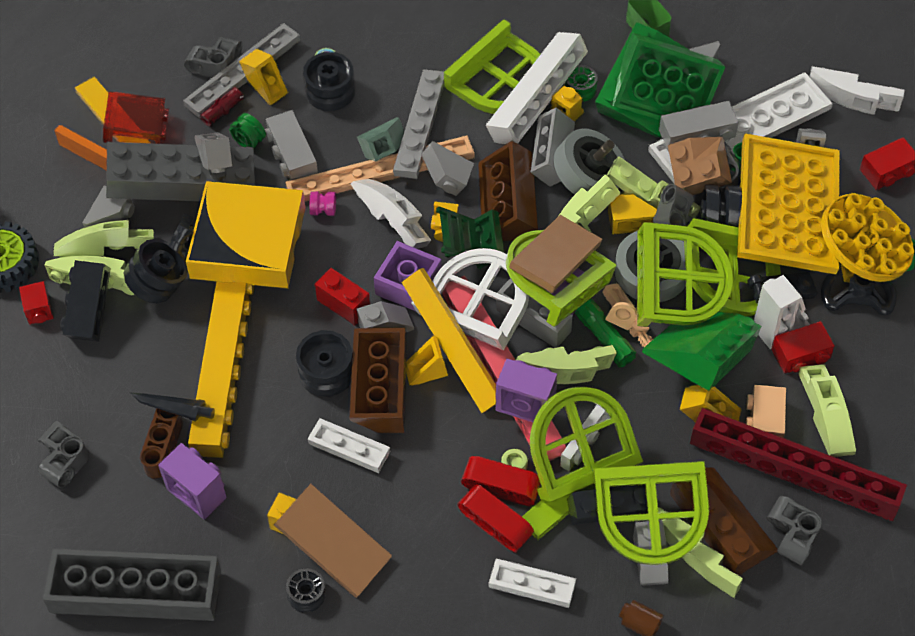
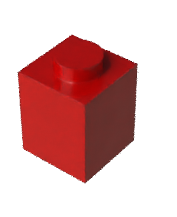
(36, 303)

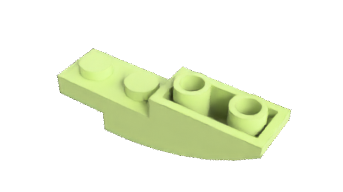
(635, 182)
(588, 205)
(93, 239)
(59, 270)
(571, 367)
(830, 410)

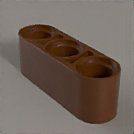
(159, 450)

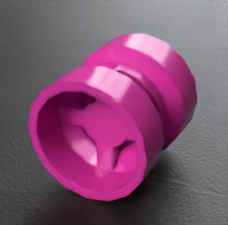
(320, 203)

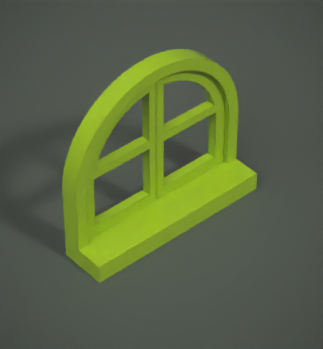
(479, 58)
(727, 238)
(649, 273)
(574, 294)
(652, 475)
(556, 488)

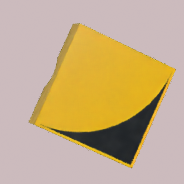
(246, 234)

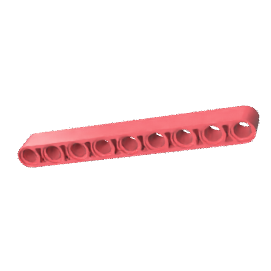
(493, 358)

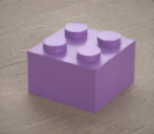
(398, 266)
(523, 389)
(193, 480)

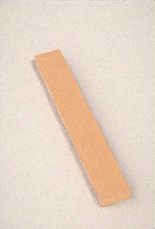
(339, 179)

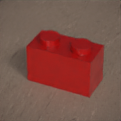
(889, 163)
(341, 295)
(802, 347)

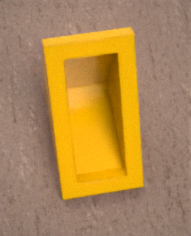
(426, 363)

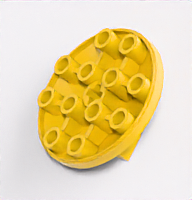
(867, 238)

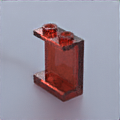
(135, 117)

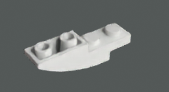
(860, 96)
(390, 204)

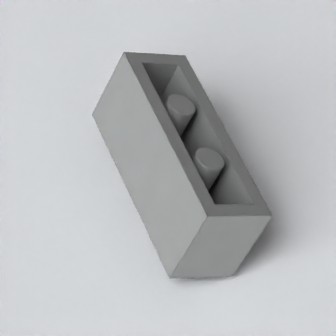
(704, 121)
(551, 131)
(290, 146)
(535, 318)

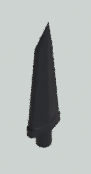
(183, 407)

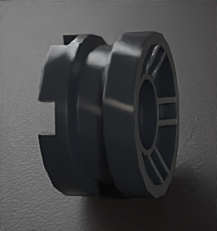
(302, 581)

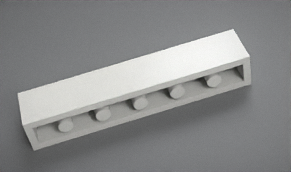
(537, 88)

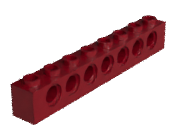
(798, 464)

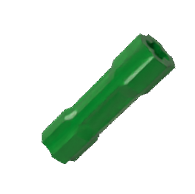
(593, 318)

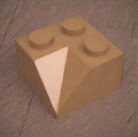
(699, 163)

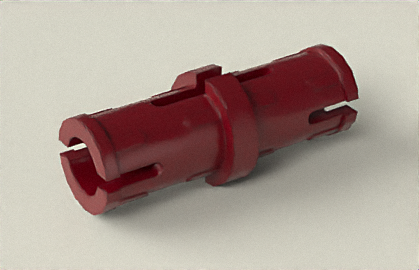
(221, 106)

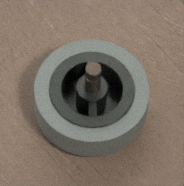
(584, 159)
(670, 257)

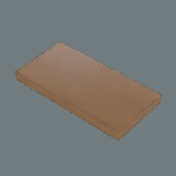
(555, 253)
(333, 540)

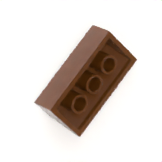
(509, 189)
(379, 379)
(729, 525)

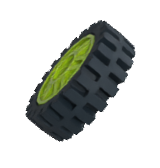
(17, 256)

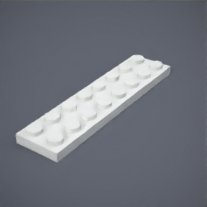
(766, 114)

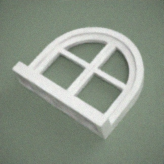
(472, 327)

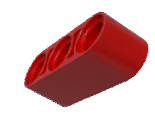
(502, 480)
(495, 518)

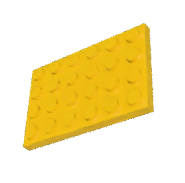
(784, 201)

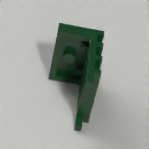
(466, 234)

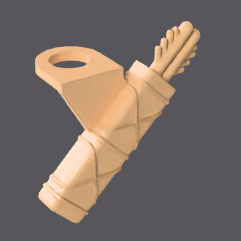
(624, 313)

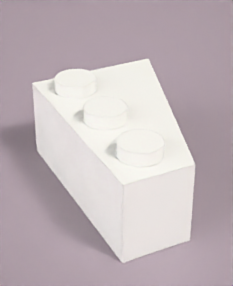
(779, 309)

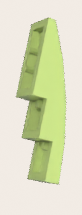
(702, 558)

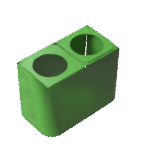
(652, 11)

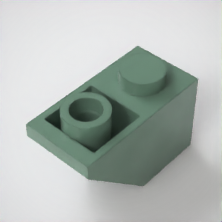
(382, 140)

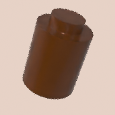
(640, 618)

